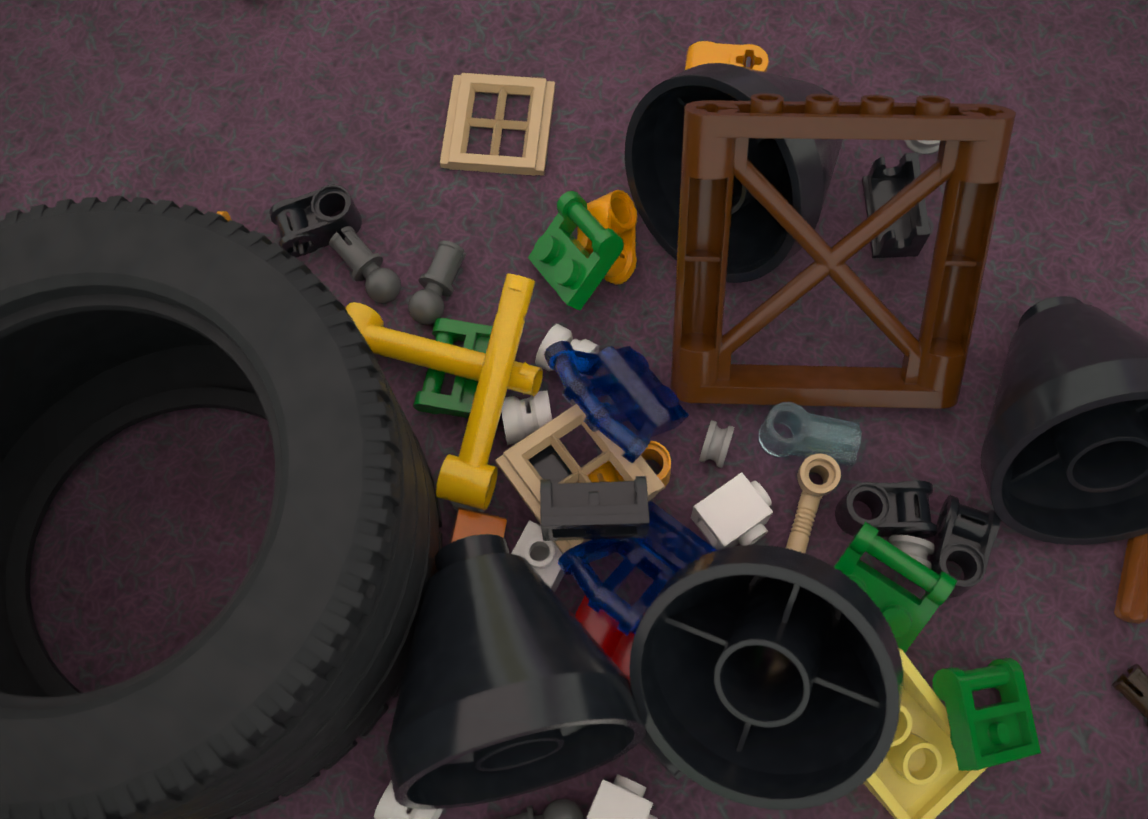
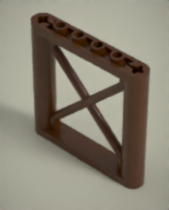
(716, 149)

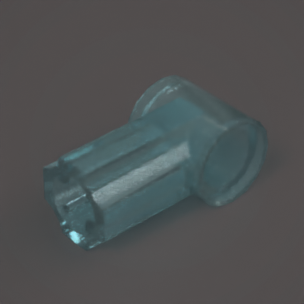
(810, 435)

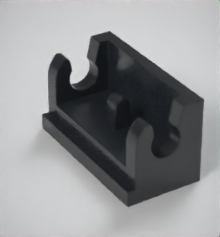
(912, 230)
(594, 510)

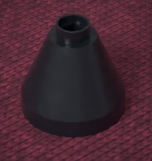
(793, 166)
(1071, 427)
(768, 677)
(501, 687)

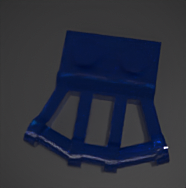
(628, 382)
(659, 556)

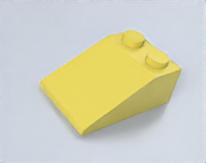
(921, 765)

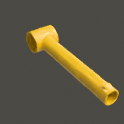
(433, 353)
(468, 477)

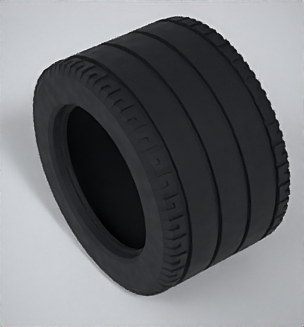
(164, 312)

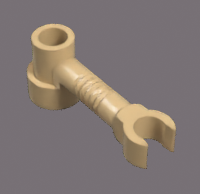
(811, 497)

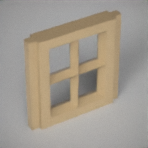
(460, 120)
(526, 480)

